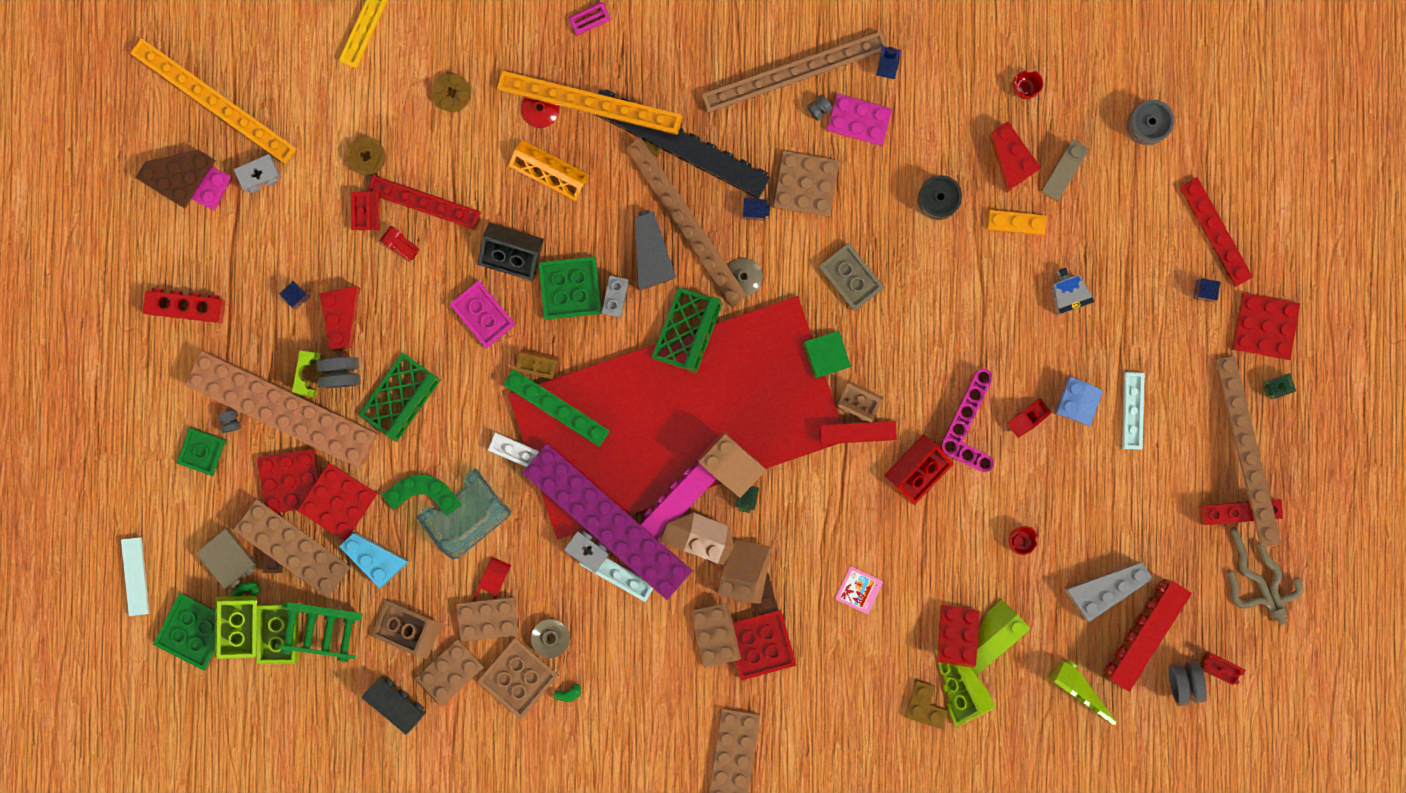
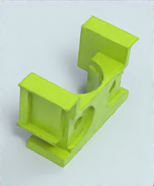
(305, 359)

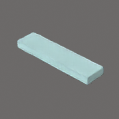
(1133, 410)
(135, 576)
(622, 578)

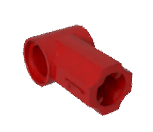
(395, 241)

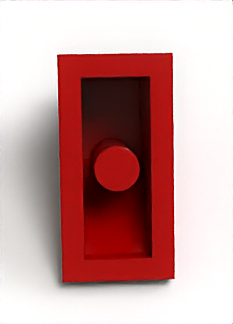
(1029, 418)

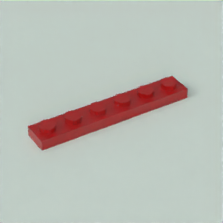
(1216, 232)

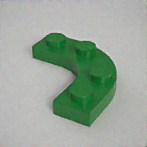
(422, 485)

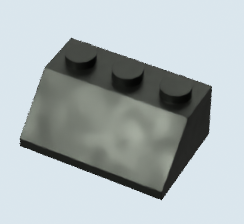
(510, 251)
(394, 704)

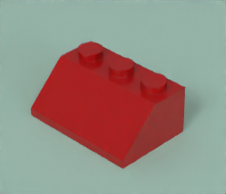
(919, 469)

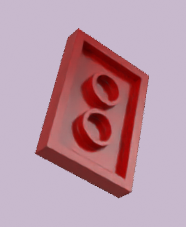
(958, 636)

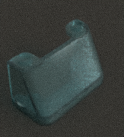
(471, 522)

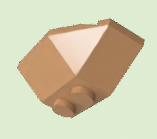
(699, 537)

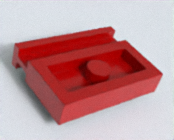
(365, 210)

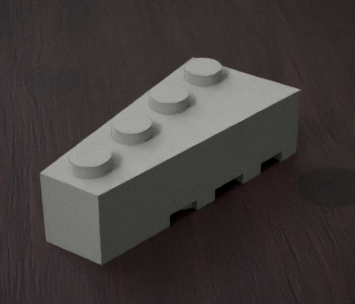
(1103, 592)

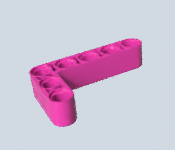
(965, 422)

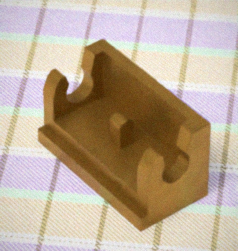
(537, 364)

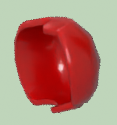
(1028, 84)
(1023, 540)

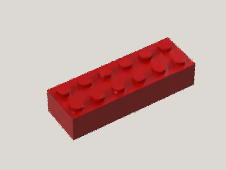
(1147, 634)

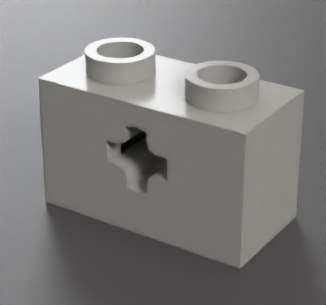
(247, 174)
(615, 297)
(592, 561)

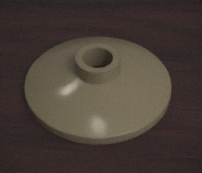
(753, 272)
(550, 648)

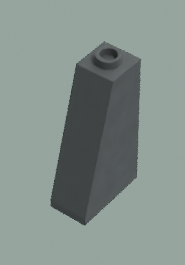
(652, 255)

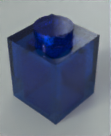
(888, 62)
(755, 209)
(1207, 290)
(294, 295)

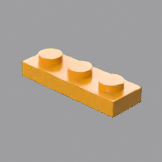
(1017, 222)

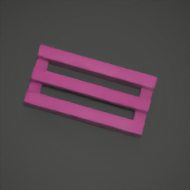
(595, 24)

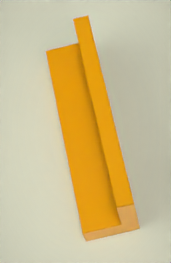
(550, 167)

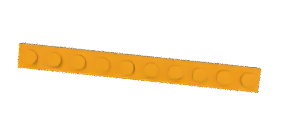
(213, 101)
(590, 102)

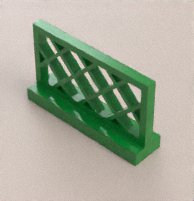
(701, 337)
(410, 408)

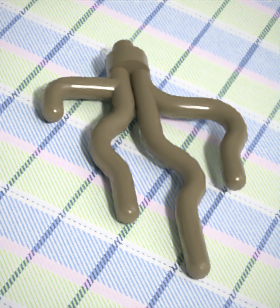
(1270, 600)

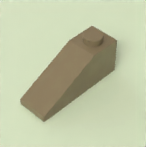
(1065, 169)

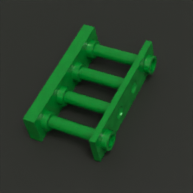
(330, 616)

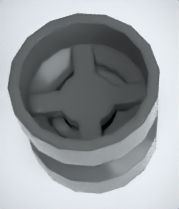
(819, 107)
(229, 421)

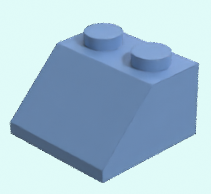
(1078, 401)

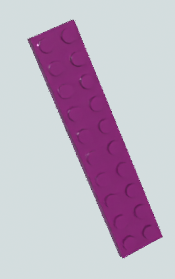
(607, 521)

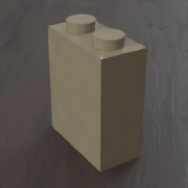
(227, 559)

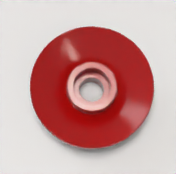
(541, 118)

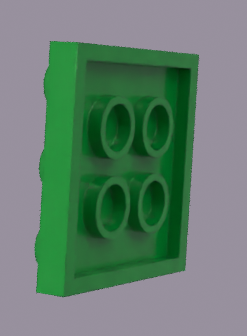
(570, 288)
(189, 632)

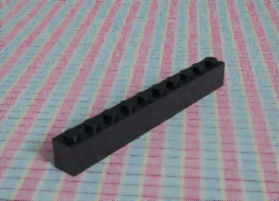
(699, 155)

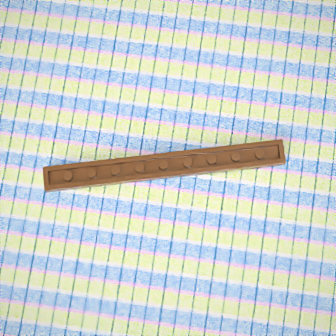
(794, 72)
(686, 222)
(1248, 451)

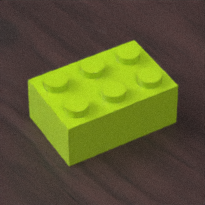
(235, 627)
(270, 631)

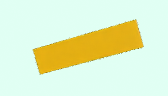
(362, 32)

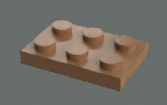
(487, 619)
(715, 634)
(450, 672)

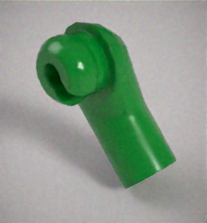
(244, 587)
(570, 695)

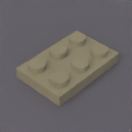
(851, 277)

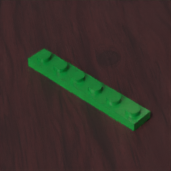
(556, 407)

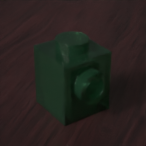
(1279, 386)
(748, 500)

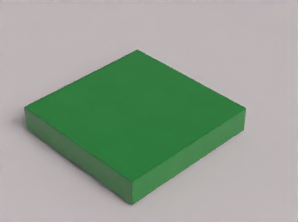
(826, 354)
(201, 451)

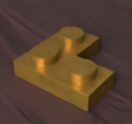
(920, 708)

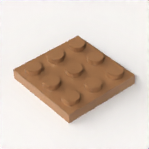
(806, 184)
(518, 678)

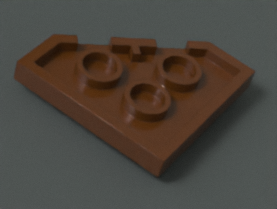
(177, 175)

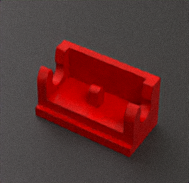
(1221, 668)

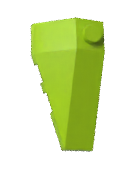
(997, 633)
(1074, 683)
(965, 694)

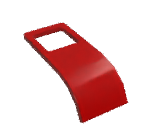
(493, 577)

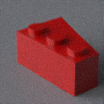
(1013, 156)
(339, 315)

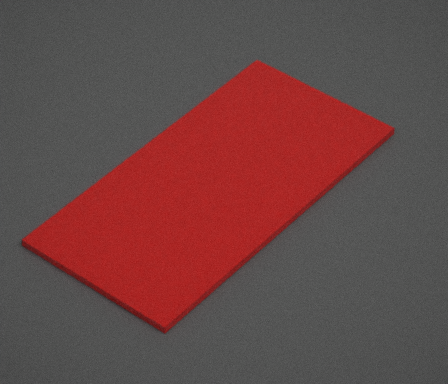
(663, 417)

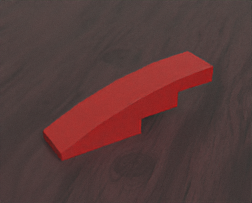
(858, 432)

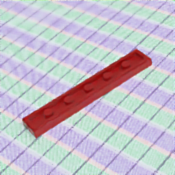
(424, 202)

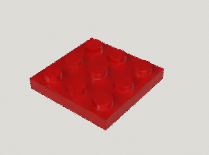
(1266, 326)
(287, 479)
(337, 501)
(763, 645)

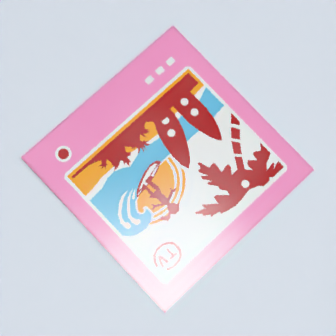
(859, 590)

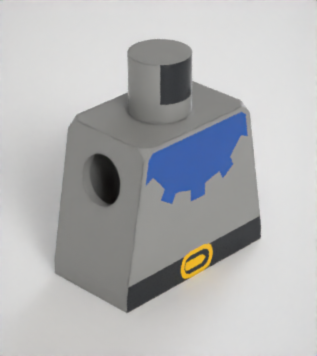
(1070, 292)

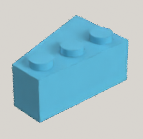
(373, 559)

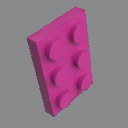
(859, 119)
(212, 188)
(482, 314)

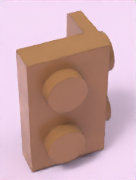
(860, 402)

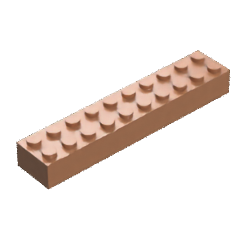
(281, 409)

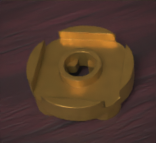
(440, 91)
(361, 146)

